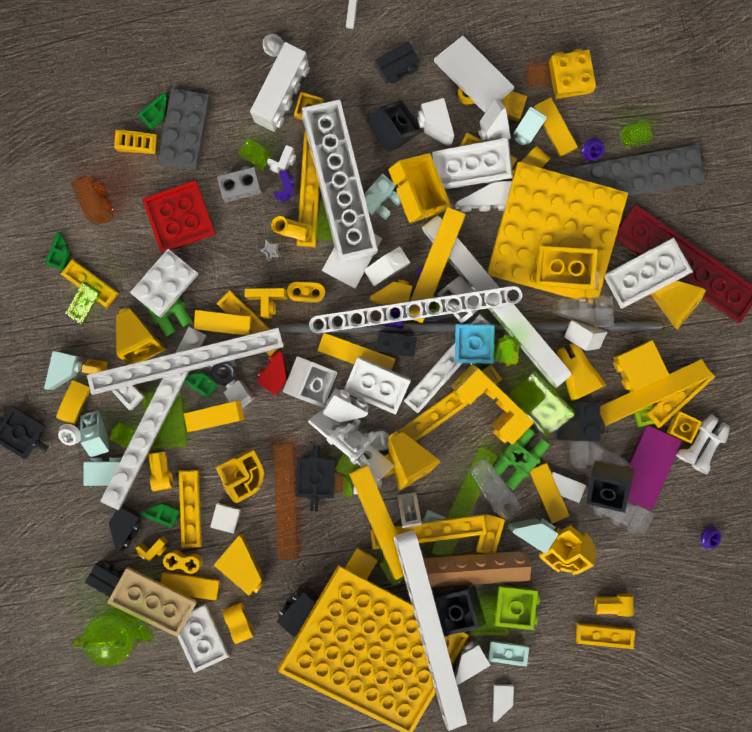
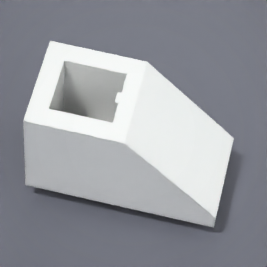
(343, 407)

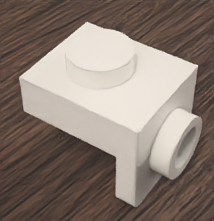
(287, 158)

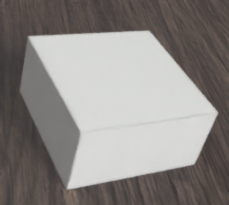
(225, 518)

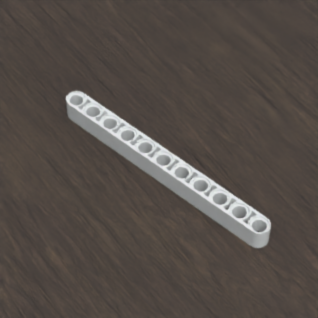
(507, 315)
(386, 317)
(430, 629)

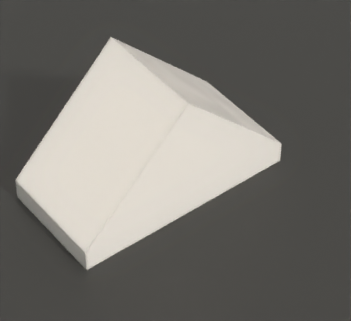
(585, 336)
(409, 510)

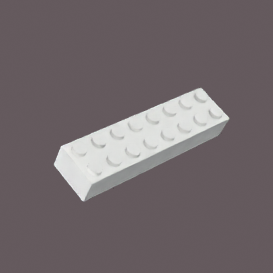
(339, 181)

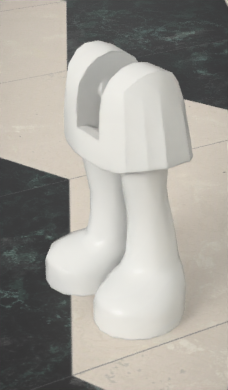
(720, 435)

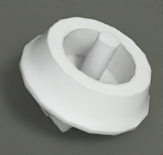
(272, 44)
(69, 434)

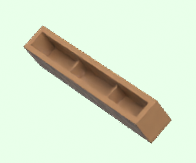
(478, 569)

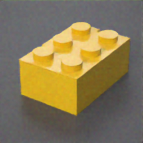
(419, 187)

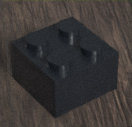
(610, 486)
(294, 613)

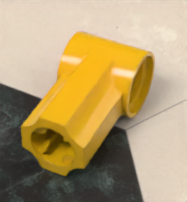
(292, 228)
(160, 475)
(621, 604)

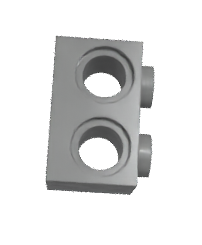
(239, 190)

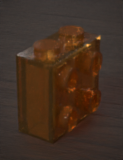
(93, 200)

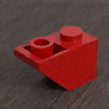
(275, 375)

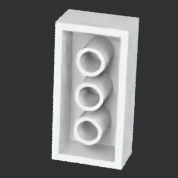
(280, 87)

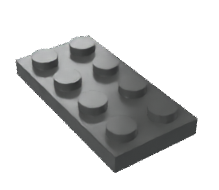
(184, 129)

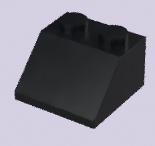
(394, 125)
(583, 424)
(459, 611)

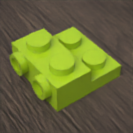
(516, 607)

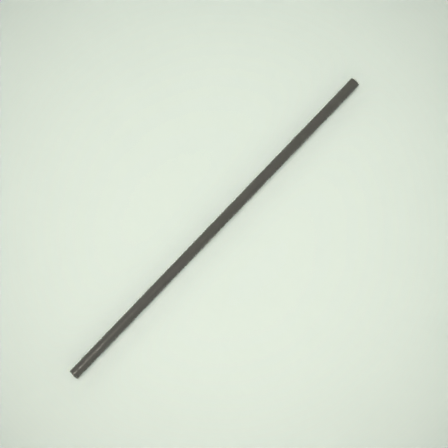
(451, 327)

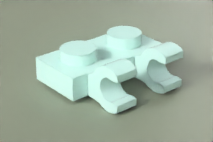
(378, 193)

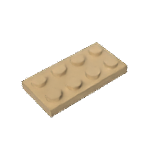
(152, 601)

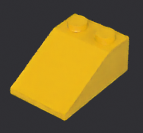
(569, 267)

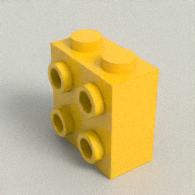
(572, 73)
(640, 366)

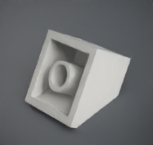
(435, 121)
(310, 382)

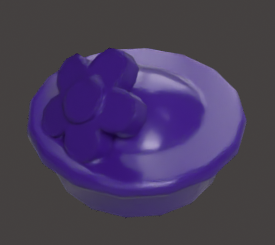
(593, 149)
(710, 538)

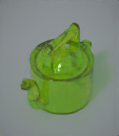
(122, 632)

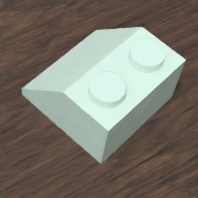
(535, 532)

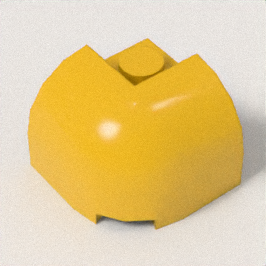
(241, 475)
(570, 551)

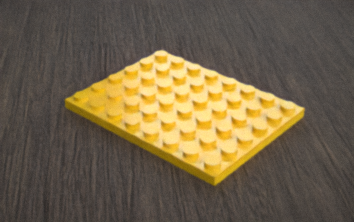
(366, 651)

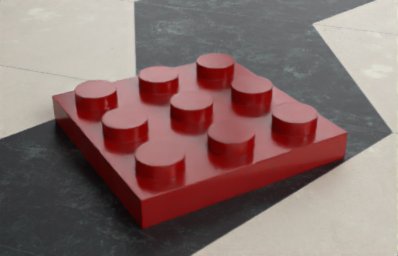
(178, 216)

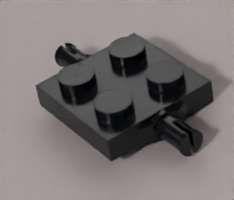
(21, 433)
(315, 478)

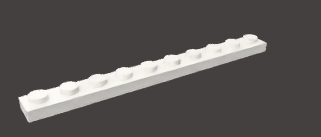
(184, 361)
(149, 427)

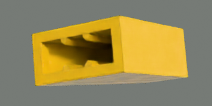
(241, 566)

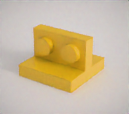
(267, 296)

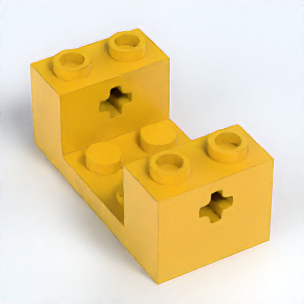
(511, 422)

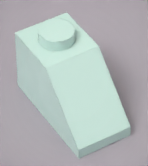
(529, 127)
(62, 369)

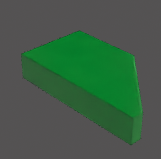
(154, 112)
(59, 253)
(201, 383)
(162, 514)

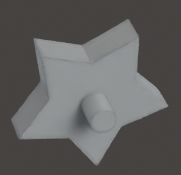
(270, 250)

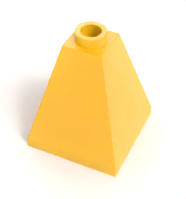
(678, 301)
(135, 339)
(409, 459)

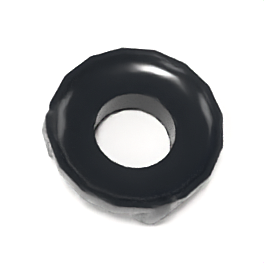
(222, 380)

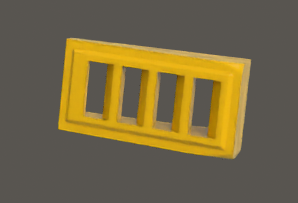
(118, 145)

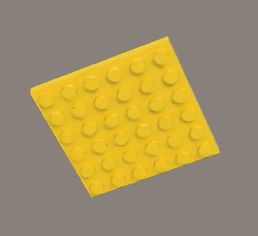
(553, 212)

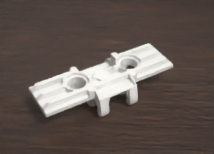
(352, 443)

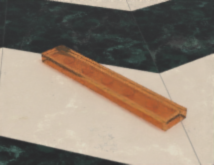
(285, 502)

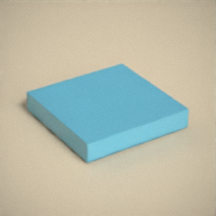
(474, 343)

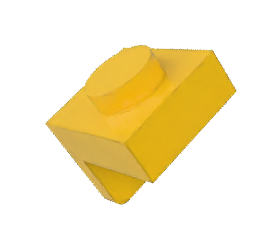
(157, 549)

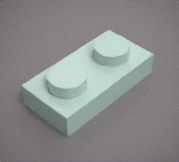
(508, 653)

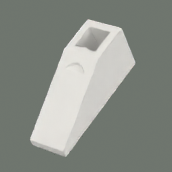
(489, 197)

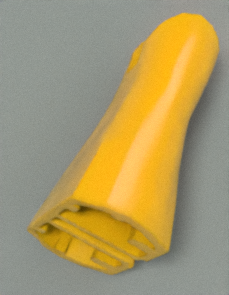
(583, 376)

